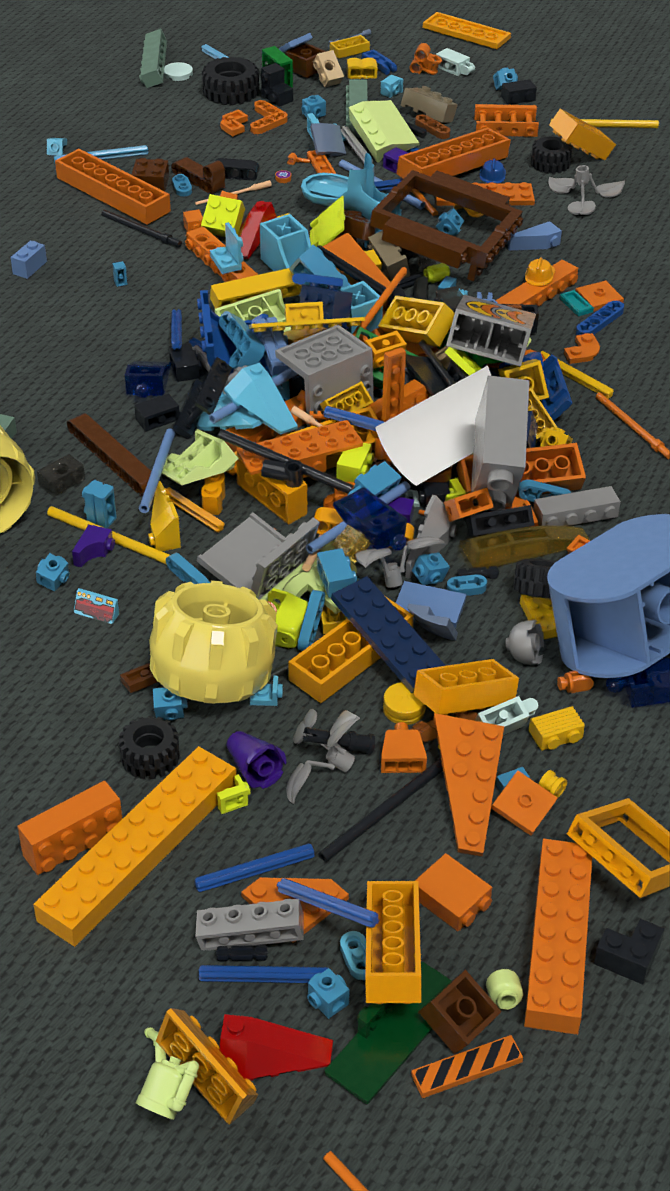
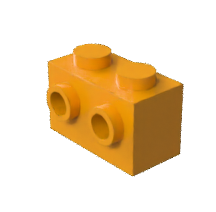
(384, 344)

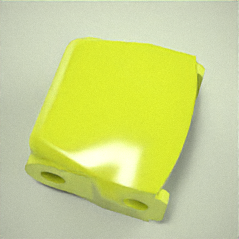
(288, 617)

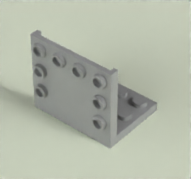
(329, 364)
(258, 554)

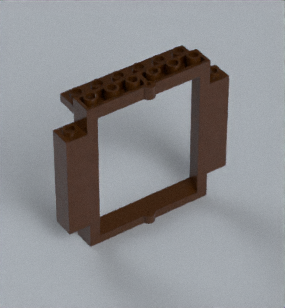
(436, 243)

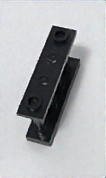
(202, 398)

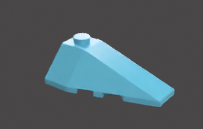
(259, 395)
(239, 419)

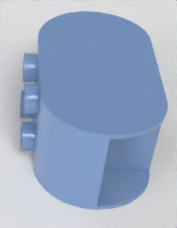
(615, 599)

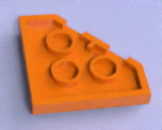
(267, 891)

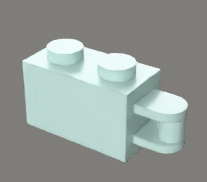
(455, 62)
(510, 714)

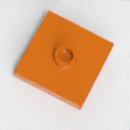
(599, 294)
(524, 803)

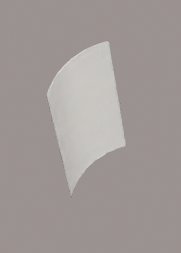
(435, 430)

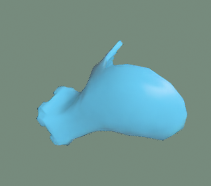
(358, 189)

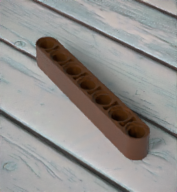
(110, 451)

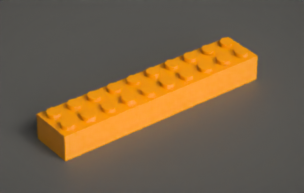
(134, 847)

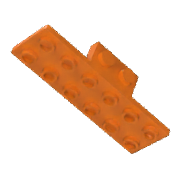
(349, 251)
(307, 446)

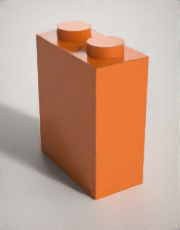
(453, 892)

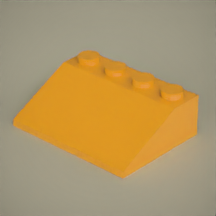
(217, 1076)

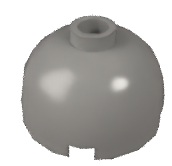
(525, 642)

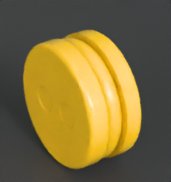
(402, 705)

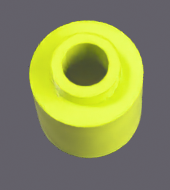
(437, 272)

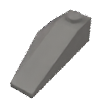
(435, 525)

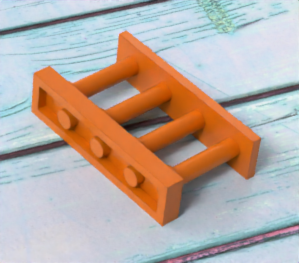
(500, 115)

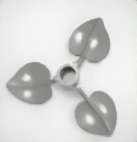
(582, 177)
(392, 571)
(336, 755)

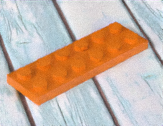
(518, 192)

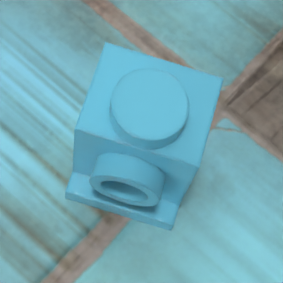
(391, 86)

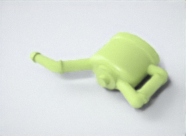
(166, 1082)

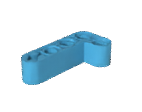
(249, 347)

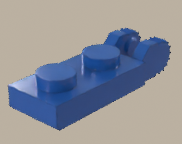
(383, 63)
(316, 280)

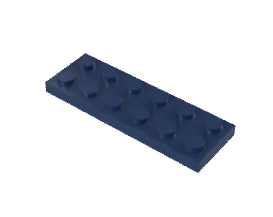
(386, 630)

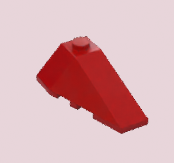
(250, 227)
(270, 1048)

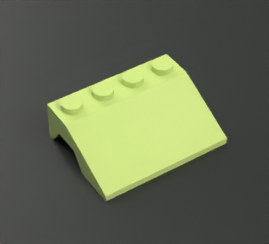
(381, 127)
(267, 303)
(200, 460)

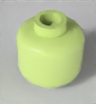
(504, 988)

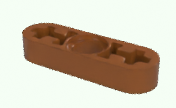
(432, 126)

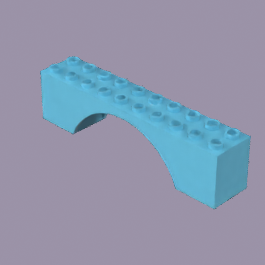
(286, 240)

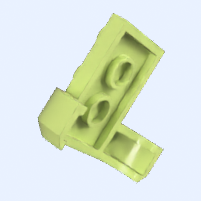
(311, 581)

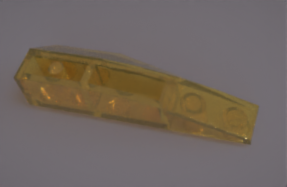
(518, 544)

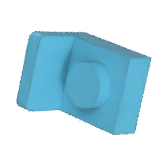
(55, 146)
(268, 694)

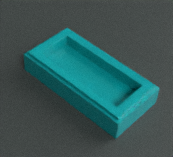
(576, 303)

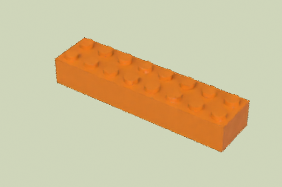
(456, 154)
(113, 186)
(559, 938)

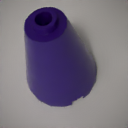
(256, 759)

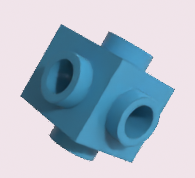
(504, 76)
(314, 105)
(450, 222)
(430, 568)
(52, 572)
(168, 704)
(328, 993)

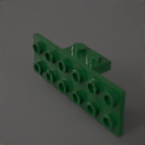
(384, 1040)

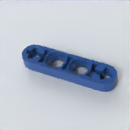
(612, 310)

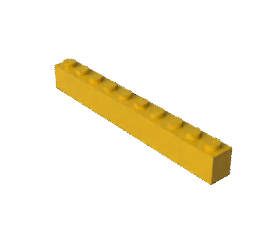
(241, 289)

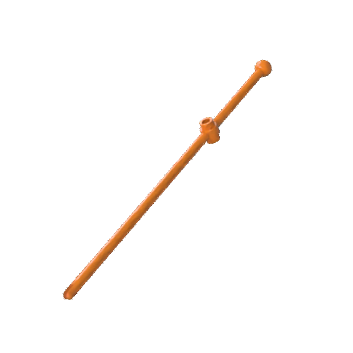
(368, 318)

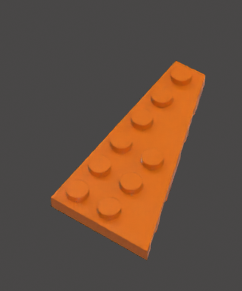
(470, 768)

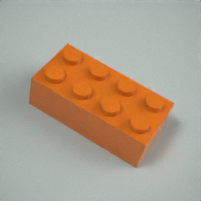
(69, 827)

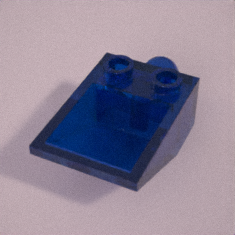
(146, 378)
(374, 519)
(647, 686)

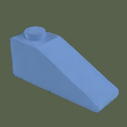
(536, 237)

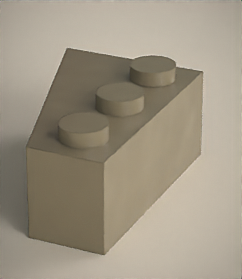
(429, 102)
(389, 255)

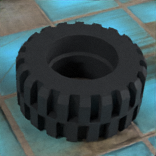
(230, 80)

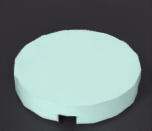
(178, 71)

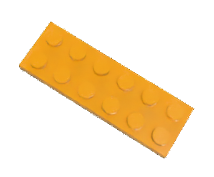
(467, 30)

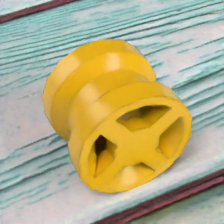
(553, 783)

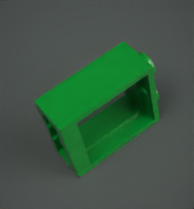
(274, 55)

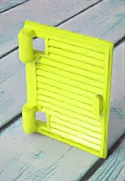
(328, 224)

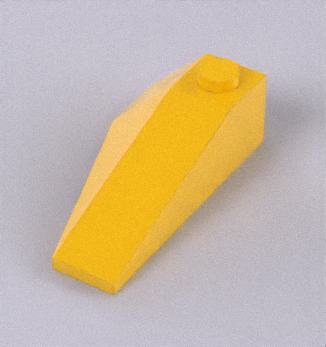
(164, 522)

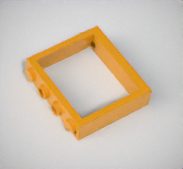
(613, 855)

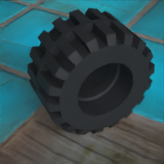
(551, 155)
(532, 577)
(152, 760)

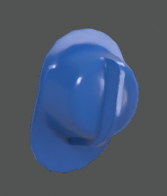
(492, 172)

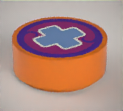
(283, 176)

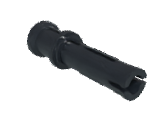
(349, 740)

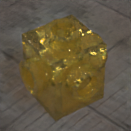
(351, 542)

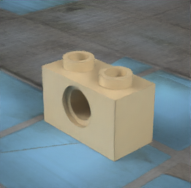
(334, 73)

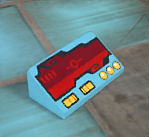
(96, 606)

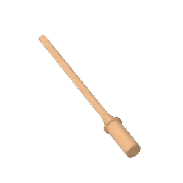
(254, 187)
(308, 418)

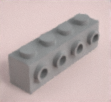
(577, 507)
(250, 924)

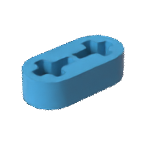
(467, 584)

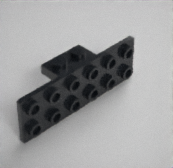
(429, 376)

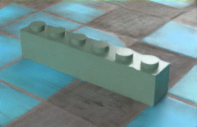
(153, 58)
(355, 93)

